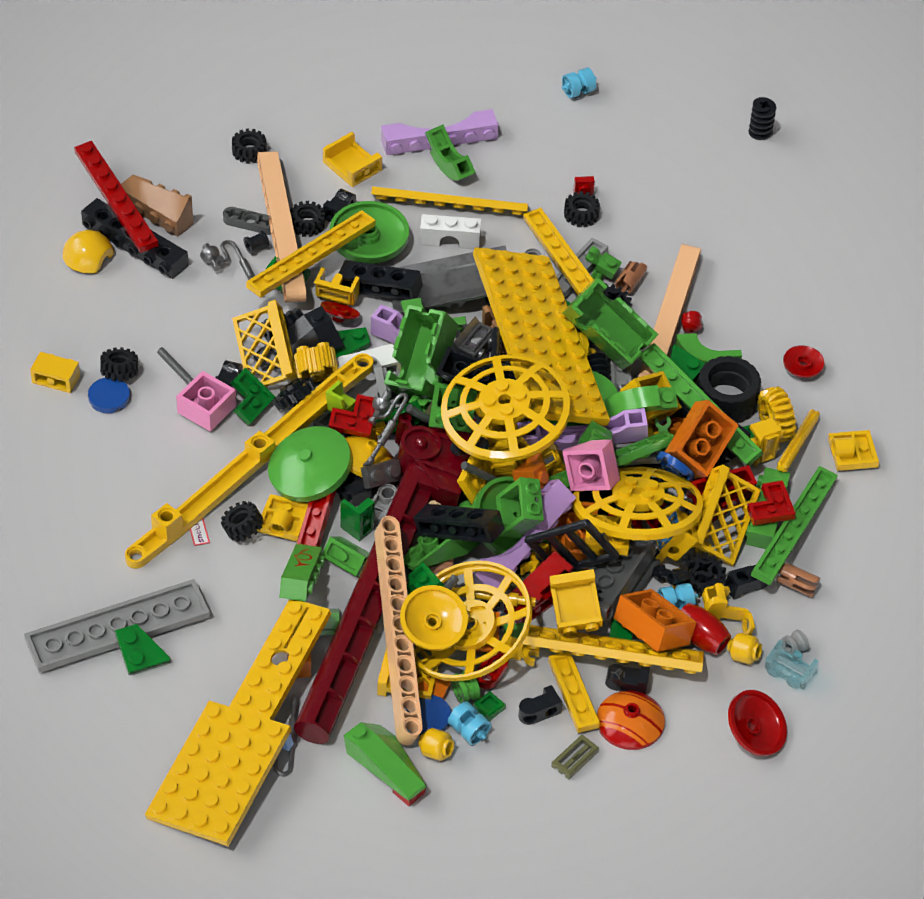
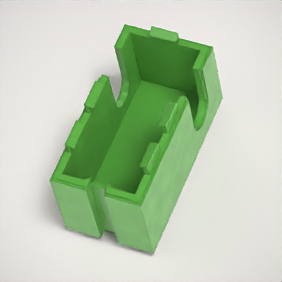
(610, 324)
(420, 350)

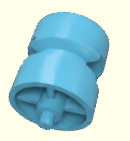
(581, 82)
(680, 595)
(469, 723)

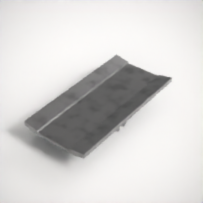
(448, 281)

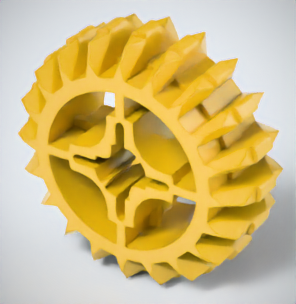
(775, 404)

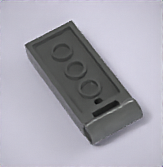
(621, 575)

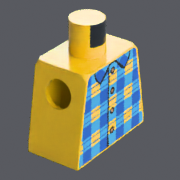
(678, 545)

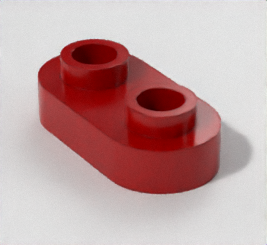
(494, 676)

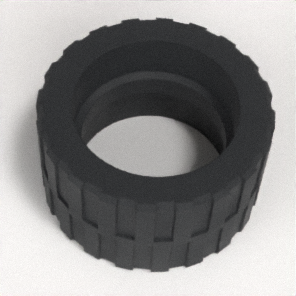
(735, 373)

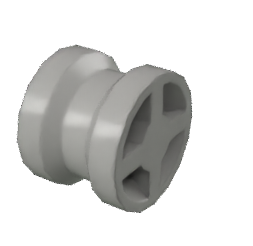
(796, 641)

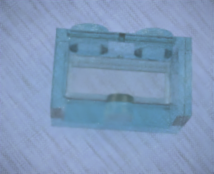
(790, 666)

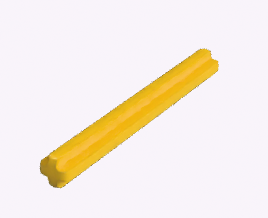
(798, 440)

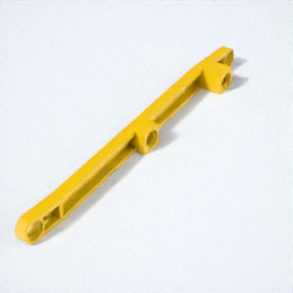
(172, 523)

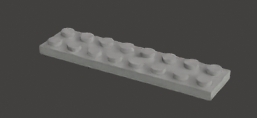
(95, 631)

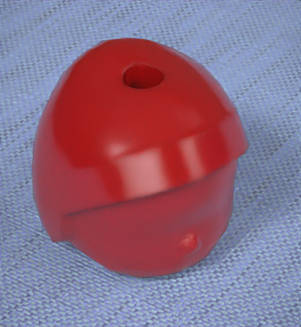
(691, 322)

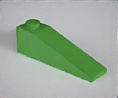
(436, 550)
(384, 757)

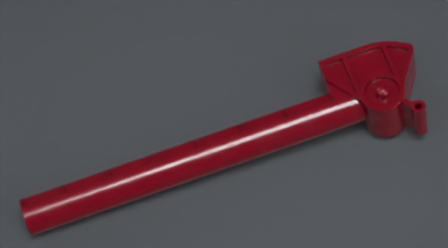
(427, 475)

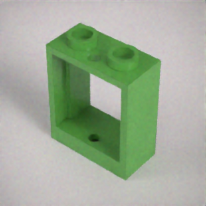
(453, 401)
(531, 514)

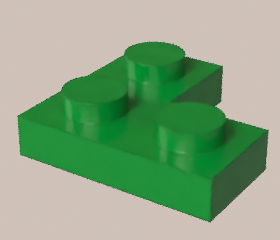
(255, 395)

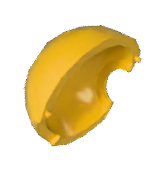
(86, 251)

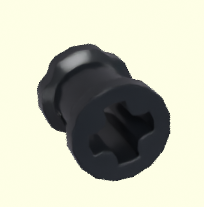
(256, 242)

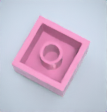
(206, 401)

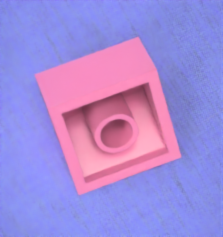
(591, 466)

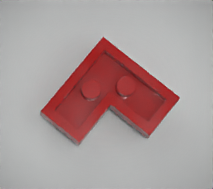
(354, 422)
(775, 508)

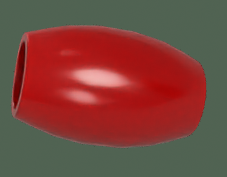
(709, 631)

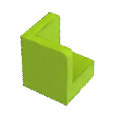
(337, 399)

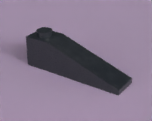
(308, 331)
(455, 361)

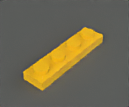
(573, 692)

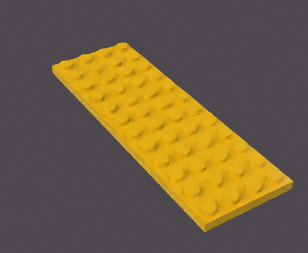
(532, 325)

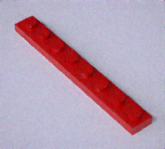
(116, 196)

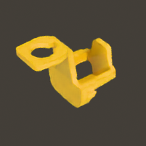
(716, 602)

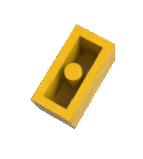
(55, 372)

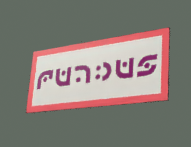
(199, 533)

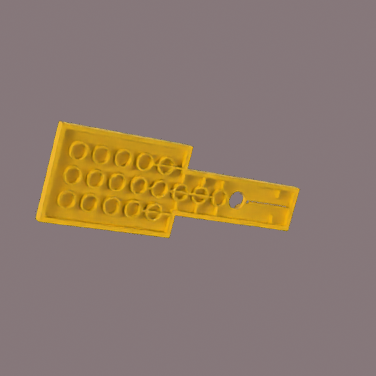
(238, 743)

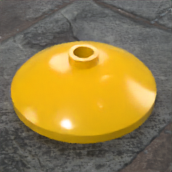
(362, 449)
(435, 605)

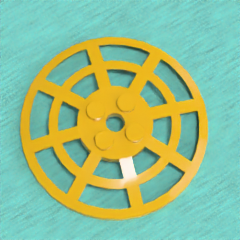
(506, 413)
(643, 495)
(484, 619)

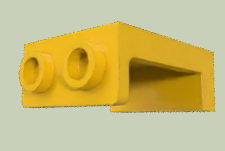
(351, 160)
(575, 602)

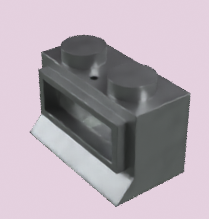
(474, 339)

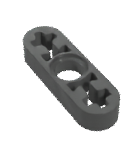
(236, 220)

